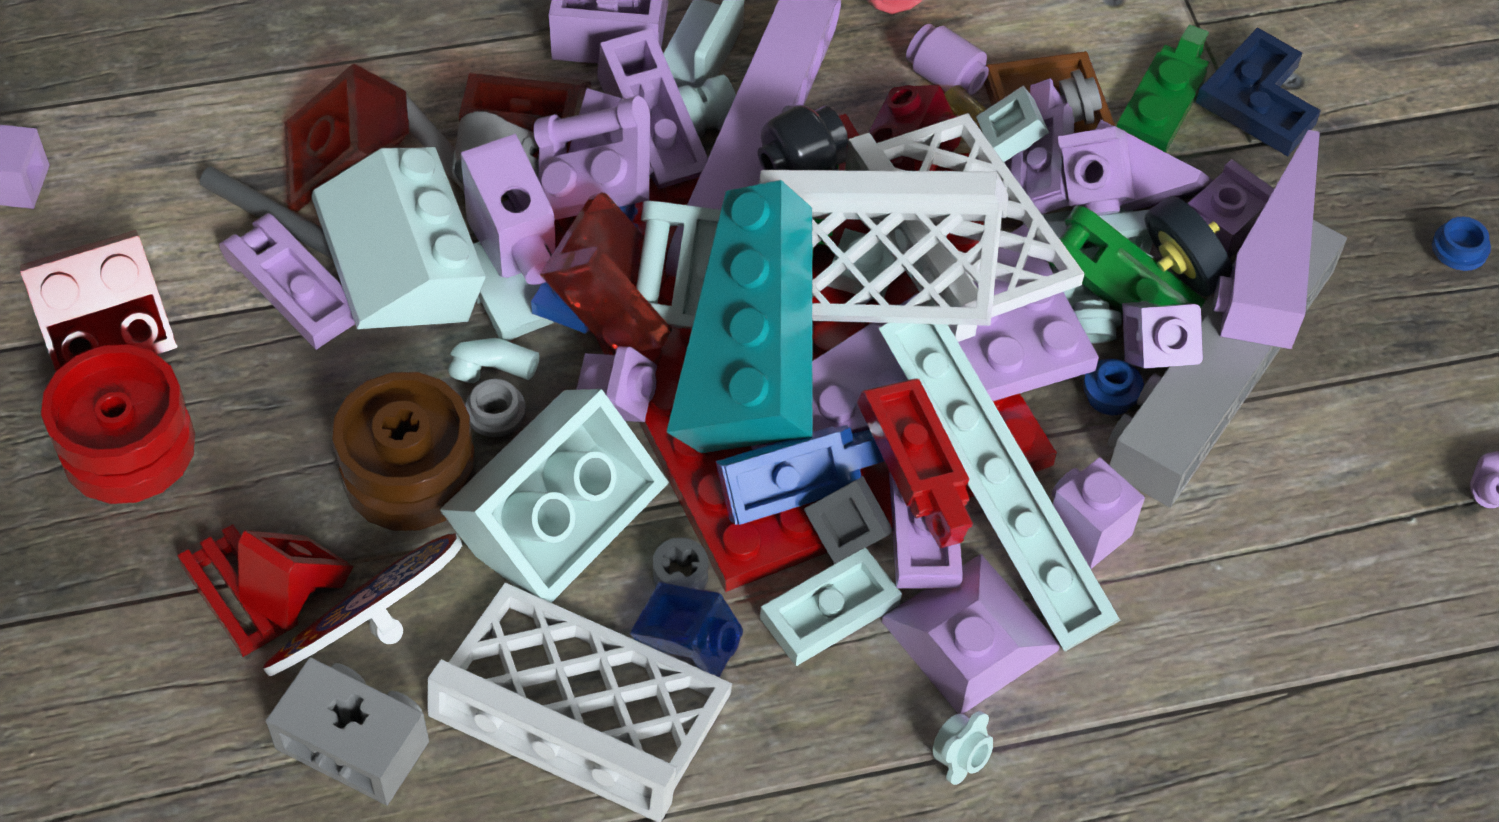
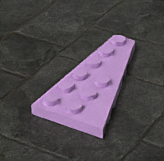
(1011, 356)

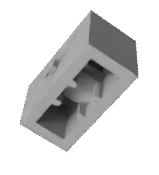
(364, 756)

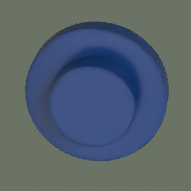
(1462, 243)

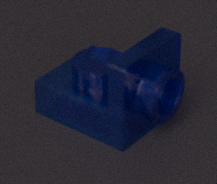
(689, 625)

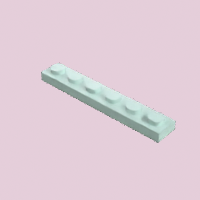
(1004, 483)

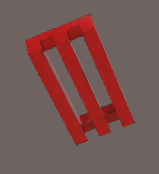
(215, 553)

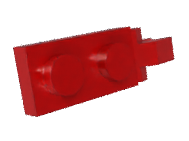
(919, 457)

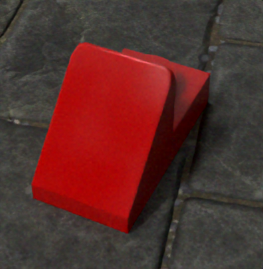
(281, 572)

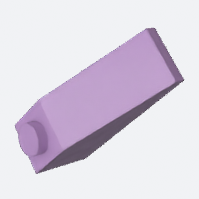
(638, 67)

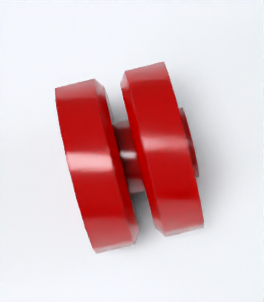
(119, 423)

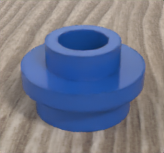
(1110, 397)

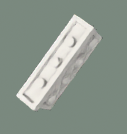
(923, 145)
(896, 198)
(555, 733)

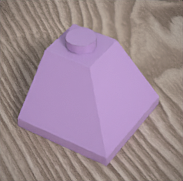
(1154, 174)
(971, 635)

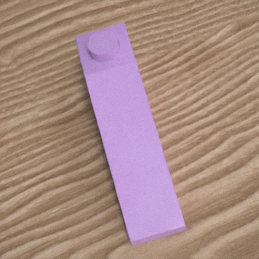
(1270, 274)

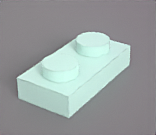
(830, 606)

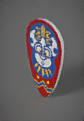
(369, 604)

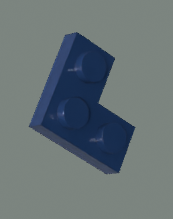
(1250, 93)

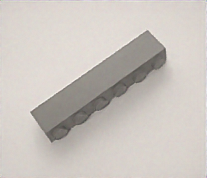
(1195, 403)

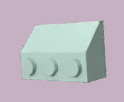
(399, 240)
(556, 494)

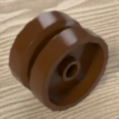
(403, 449)

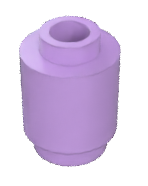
(947, 59)

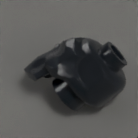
(803, 140)

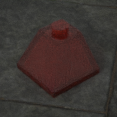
(341, 128)

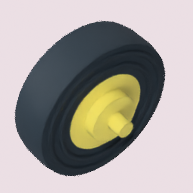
(1187, 245)

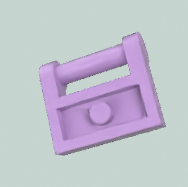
(614, 168)

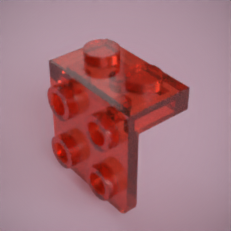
(598, 277)

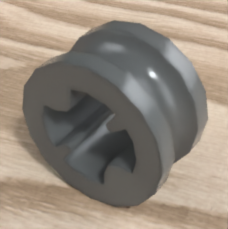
(683, 552)

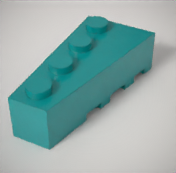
(752, 329)

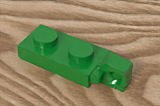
(1167, 91)

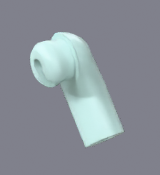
(493, 353)

